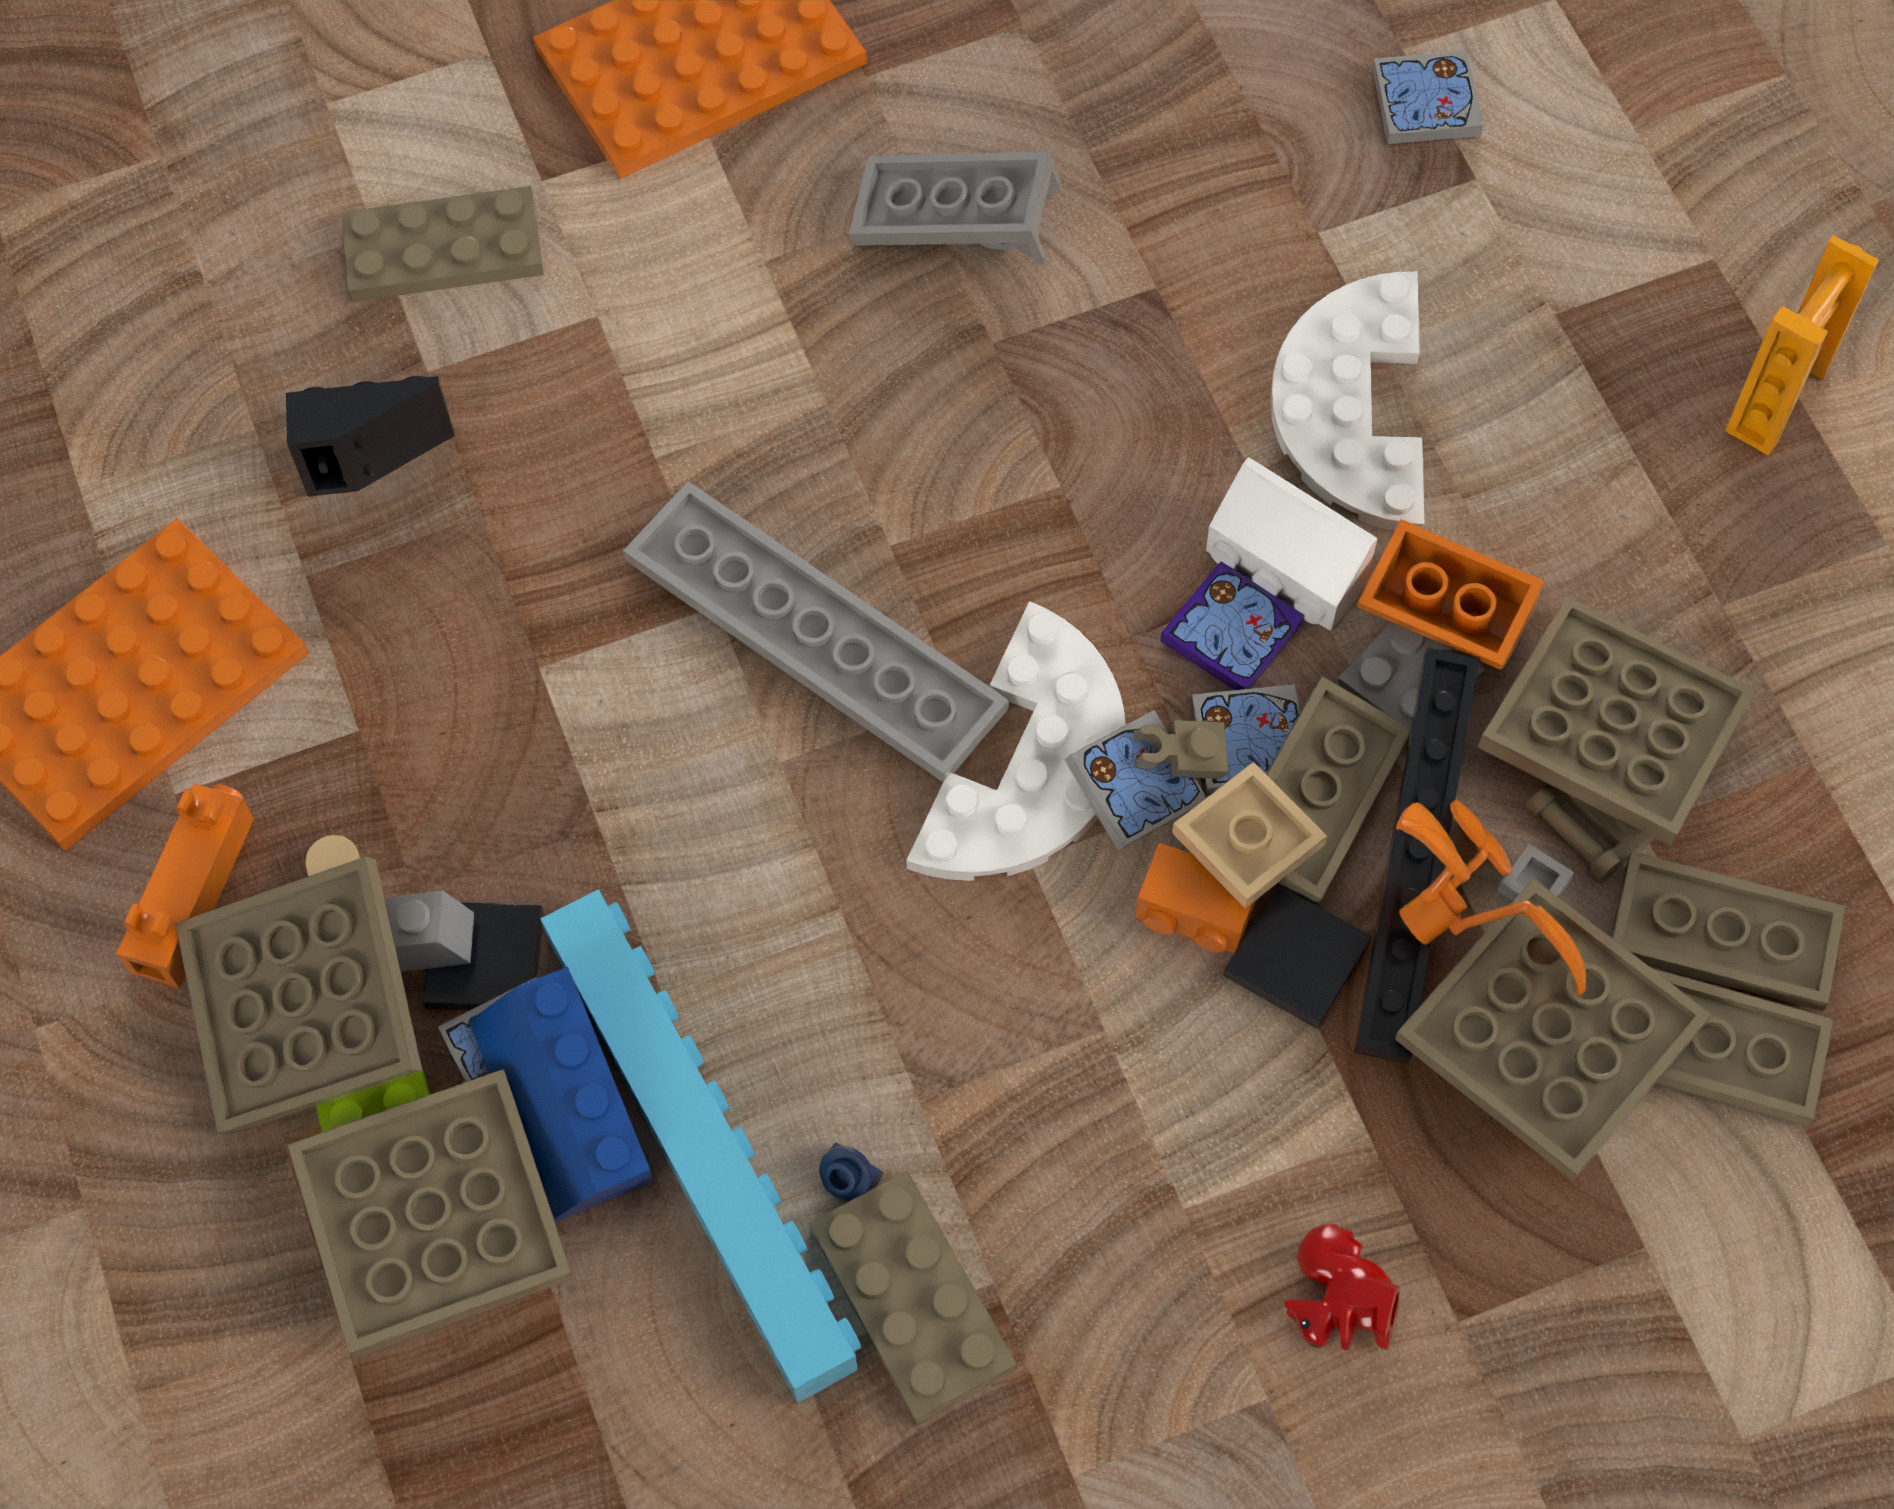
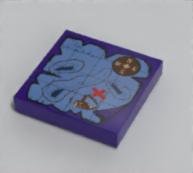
(1232, 628)

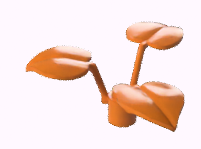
(1441, 904)

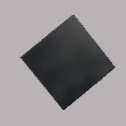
(1297, 956)
(502, 957)

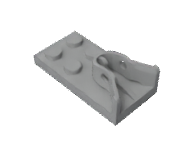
(955, 200)

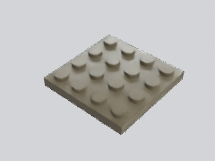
(1617, 720)
(298, 996)
(1535, 1052)
(429, 1213)

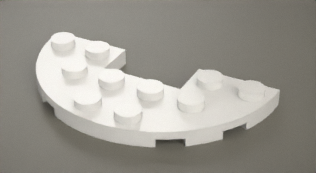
(1325, 399)
(1038, 801)

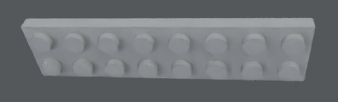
(817, 631)

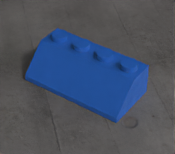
(562, 1093)

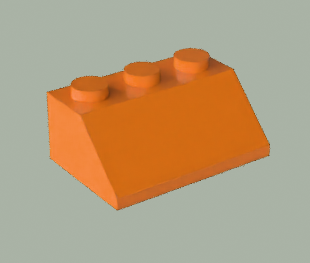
(1451, 594)

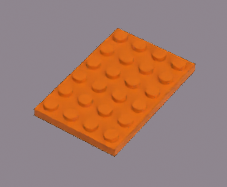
(683, 70)
(132, 680)

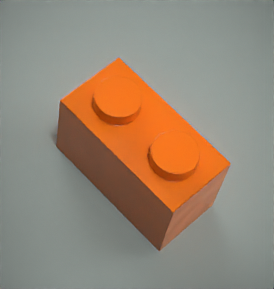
(1190, 901)

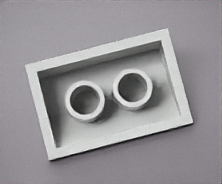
(1291, 545)

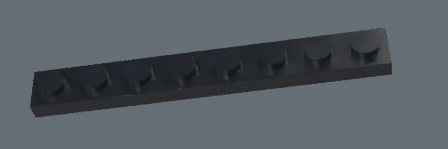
(1429, 778)

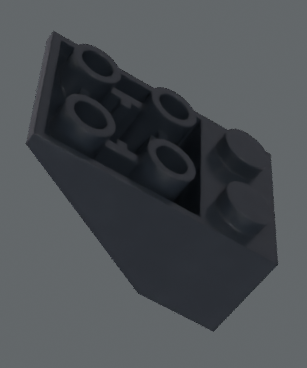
(363, 431)

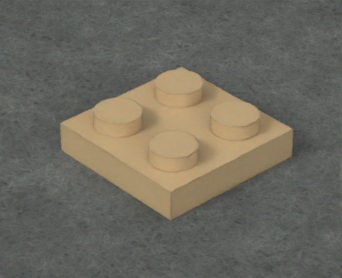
(1249, 834)

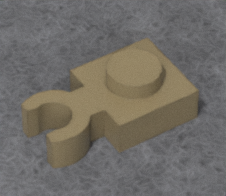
(1191, 747)

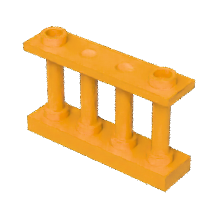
(1801, 345)

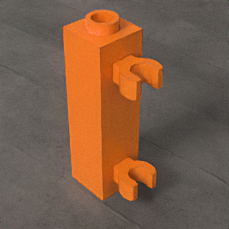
(185, 880)

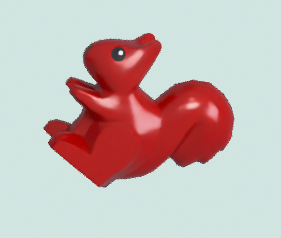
(1355, 1293)

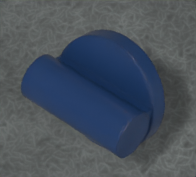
(847, 1172)

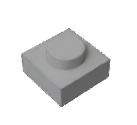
(1536, 865)

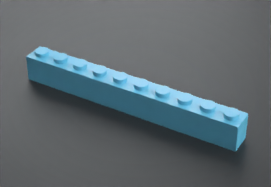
(701, 1148)

